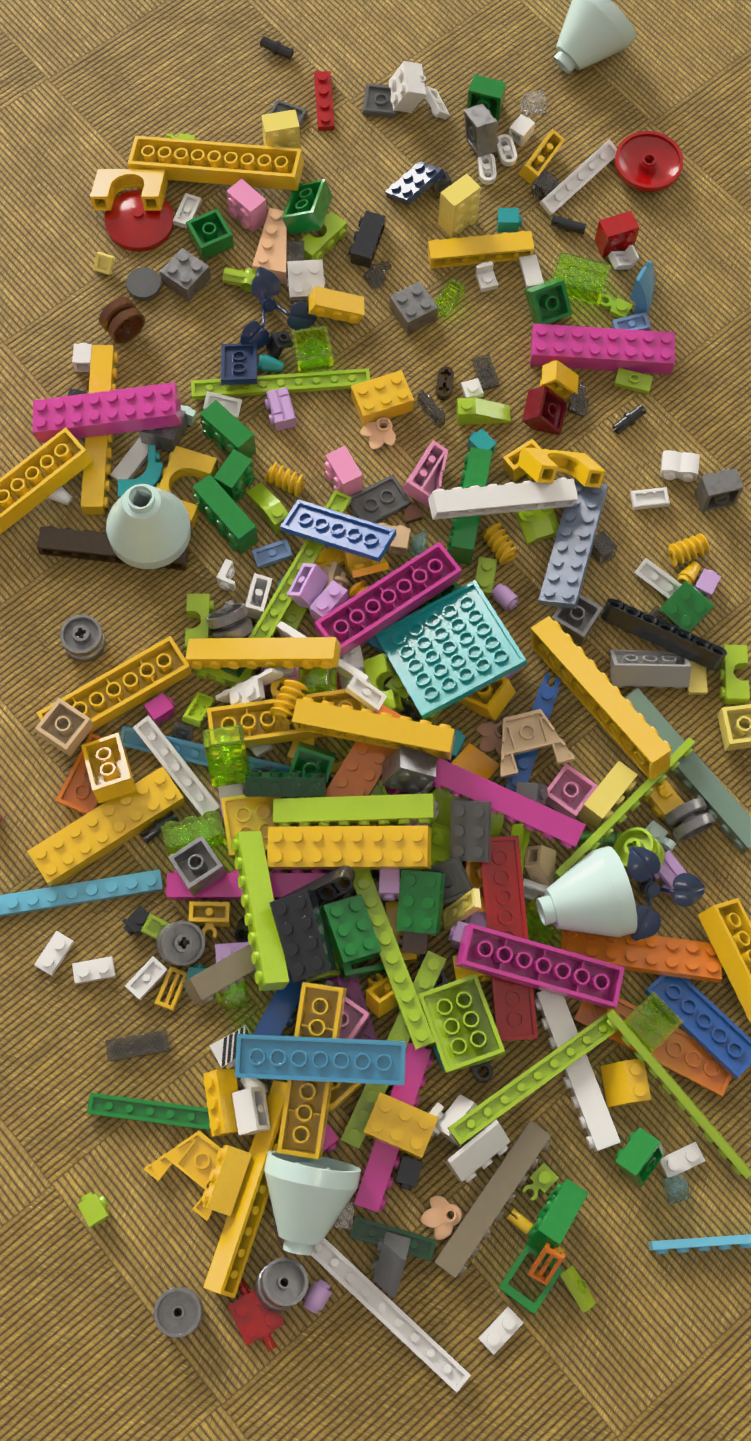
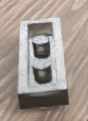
(137, 1045)

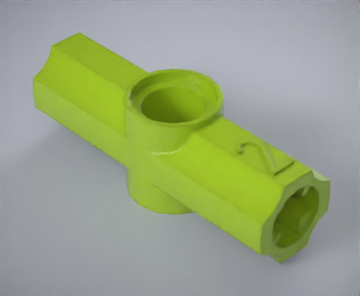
(239, 277)

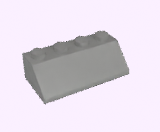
(649, 668)

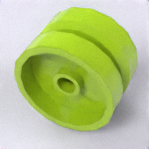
(637, 838)

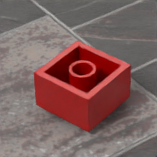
(616, 233)

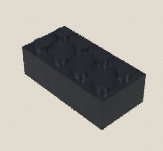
(303, 936)

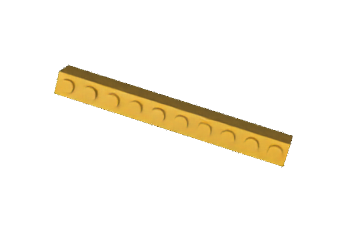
(95, 475)
(244, 1221)

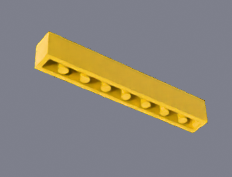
(263, 652)

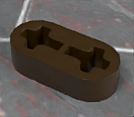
(442, 383)

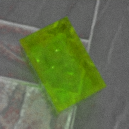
(583, 277)
(226, 755)
(179, 834)

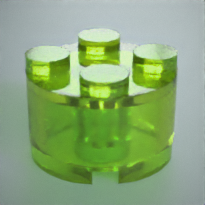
(318, 679)

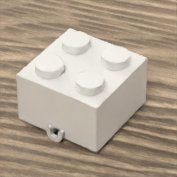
(407, 86)
(304, 277)

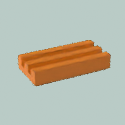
(553, 1253)

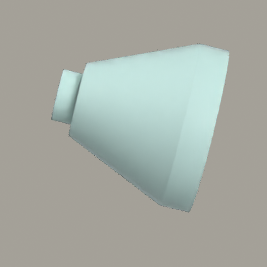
(592, 34)
(148, 527)
(591, 897)
(307, 1197)

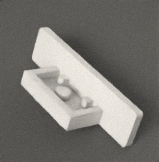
(251, 689)

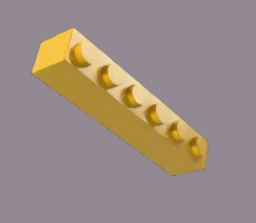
(480, 249)

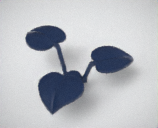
(264, 287)
(641, 866)

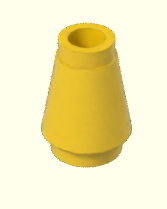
(689, 573)

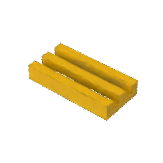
(176, 998)

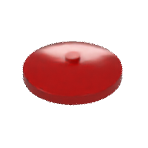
(648, 161)
(135, 228)

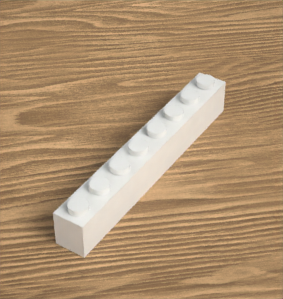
(502, 498)
(579, 1075)

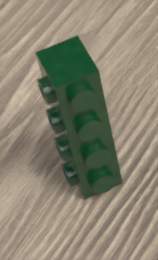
(285, 784)

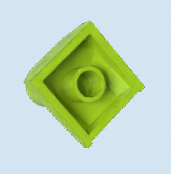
(537, 524)

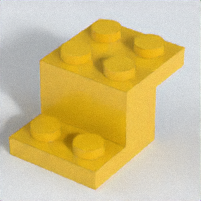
(361, 566)

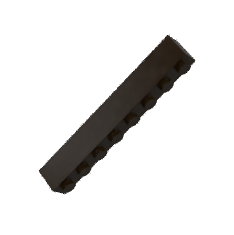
(88, 546)

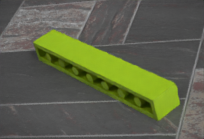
(355, 810)
(256, 894)

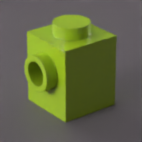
(94, 1208)

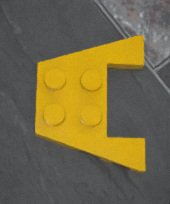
(195, 1158)

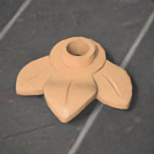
(379, 435)
(438, 1217)

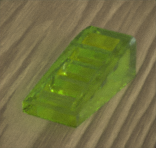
(456, 289)

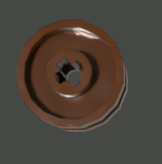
(122, 320)

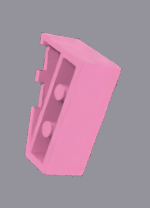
(427, 474)

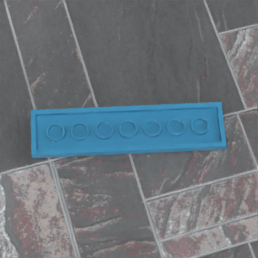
(320, 1059)

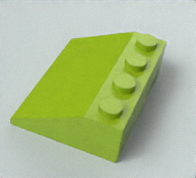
(462, 1024)

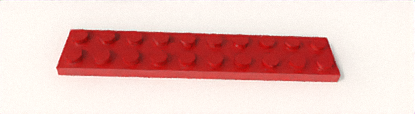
(507, 914)

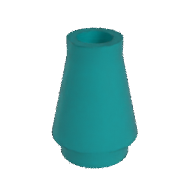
(268, 363)

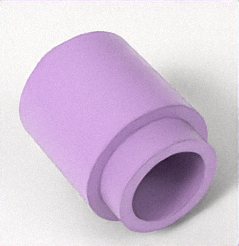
(505, 597)
(317, 1296)

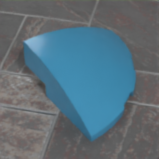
(644, 289)

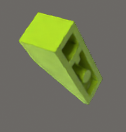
(481, 412)
(268, 506)

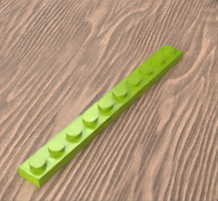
(293, 382)
(309, 554)
(619, 815)
(394, 962)
(424, 981)
(531, 1080)
(683, 1100)

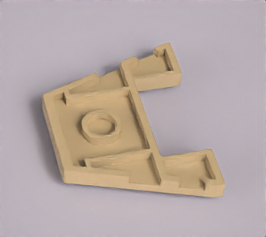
(529, 733)

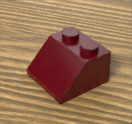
(544, 410)

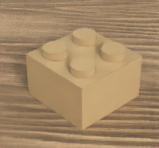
(64, 727)

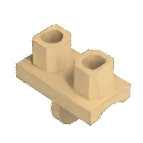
(335, 573)

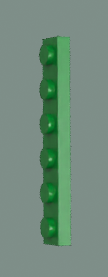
(148, 1111)

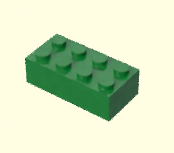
(225, 514)

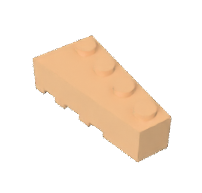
(273, 246)

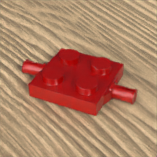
(253, 1318)

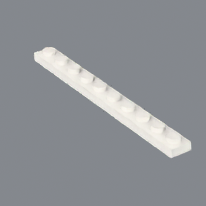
(390, 1315)

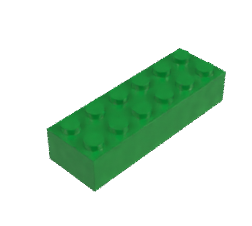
(465, 529)

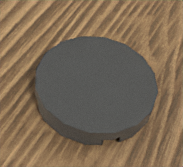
(143, 283)

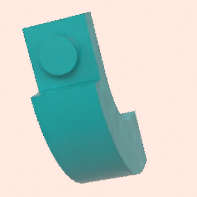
(150, 477)

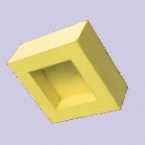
(104, 263)

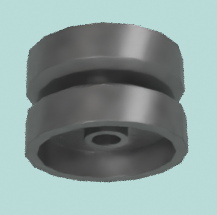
(230, 622)
(82, 638)
(689, 819)
(192, 940)
(281, 1284)
(191, 1309)

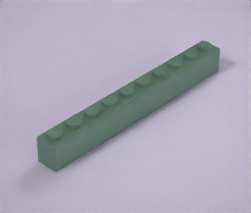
(698, 778)

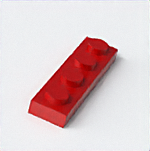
(324, 101)

